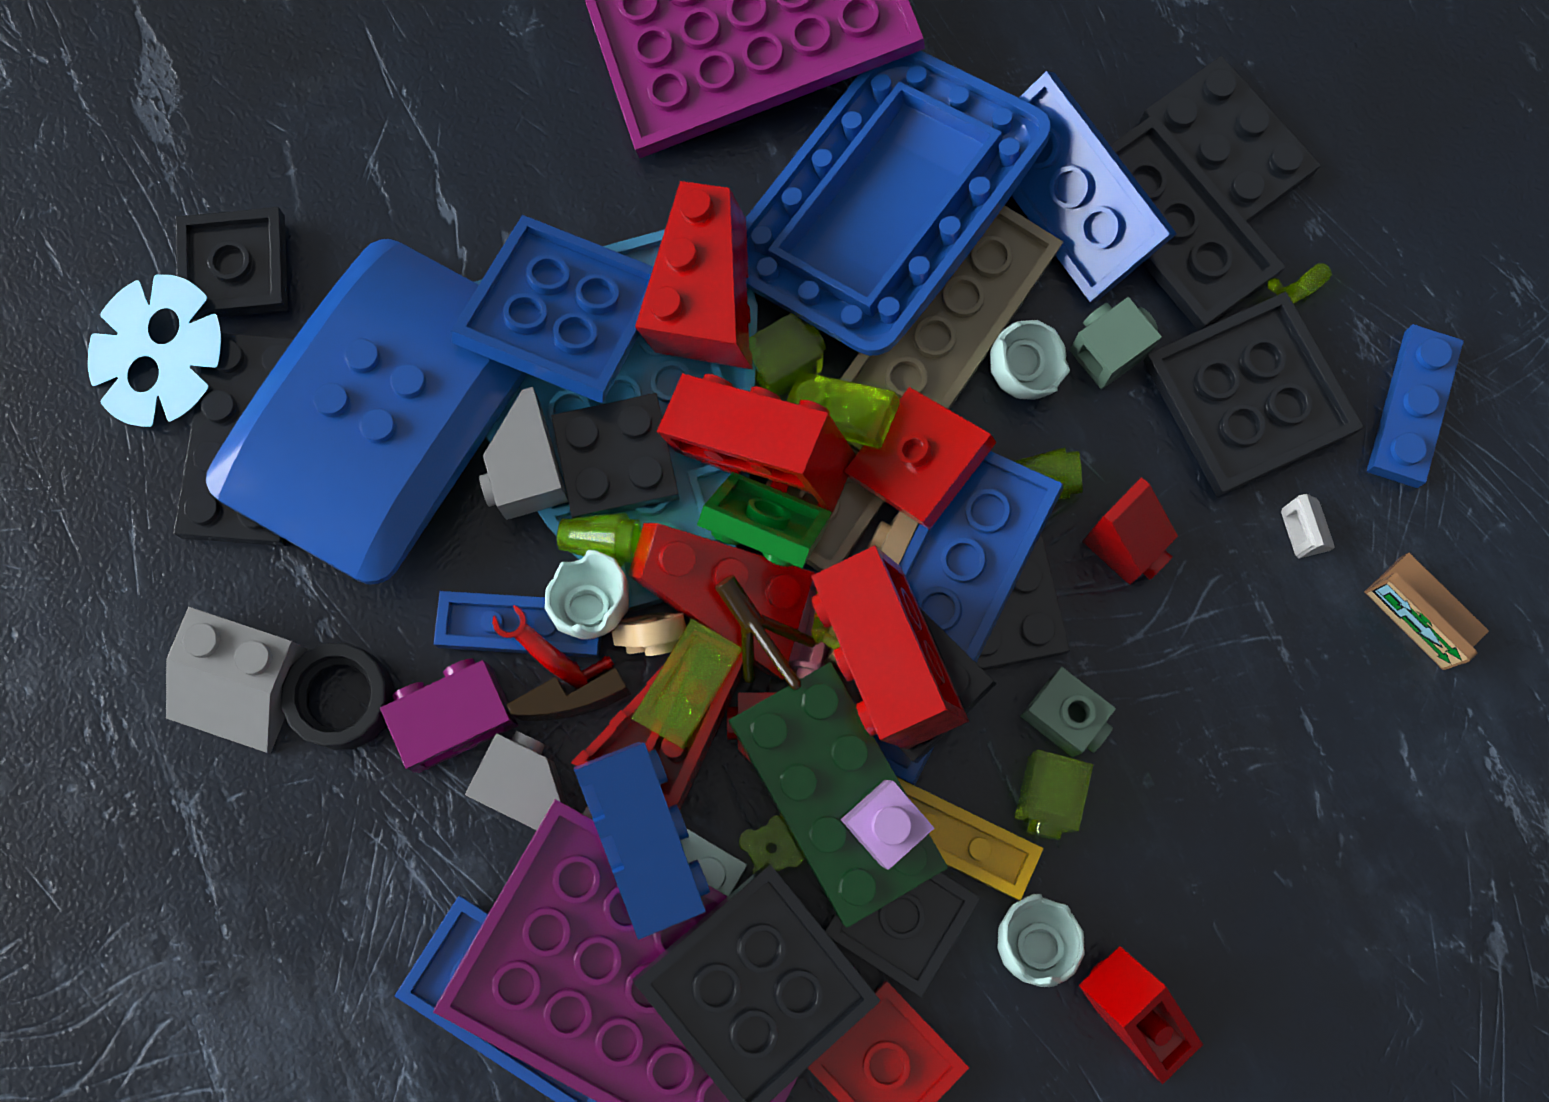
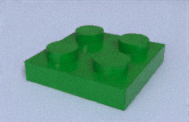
(764, 520)

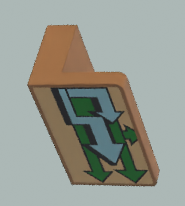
(1427, 612)

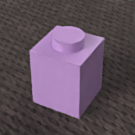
(887, 824)

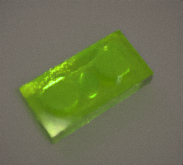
(857, 409)
(687, 684)

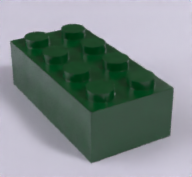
(816, 770)

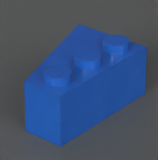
(642, 838)

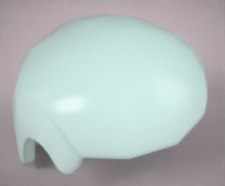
(1029, 360)
(588, 596)
(1040, 941)

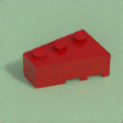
(687, 568)

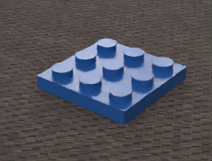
(556, 309)

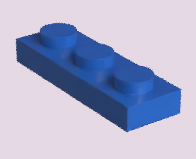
(1415, 406)
(467, 619)

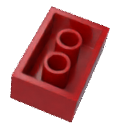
(887, 650)

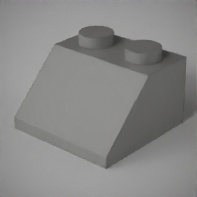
(228, 679)

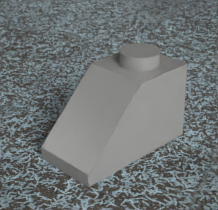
(522, 462)
(517, 779)

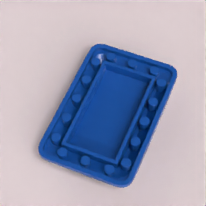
(889, 198)
(365, 416)

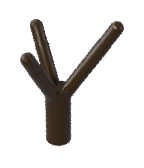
(754, 624)

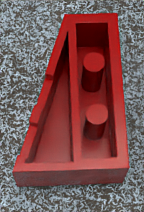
(698, 281)
(758, 436)
(679, 764)

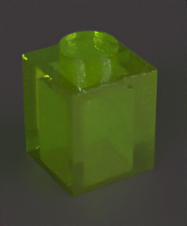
(784, 351)
(1053, 794)

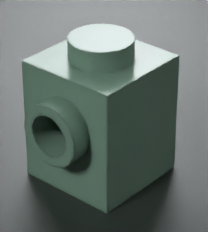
(1115, 341)
(1070, 714)

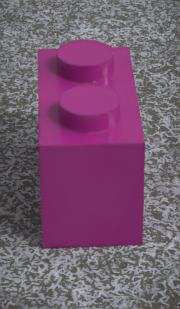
(448, 715)

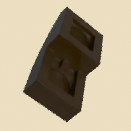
(553, 702)

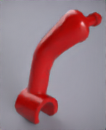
(550, 656)

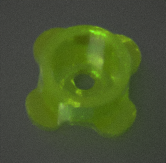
(775, 832)

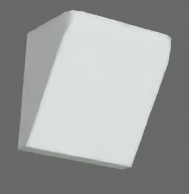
(1307, 526)

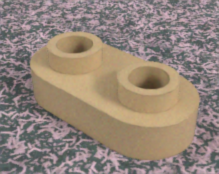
(649, 633)

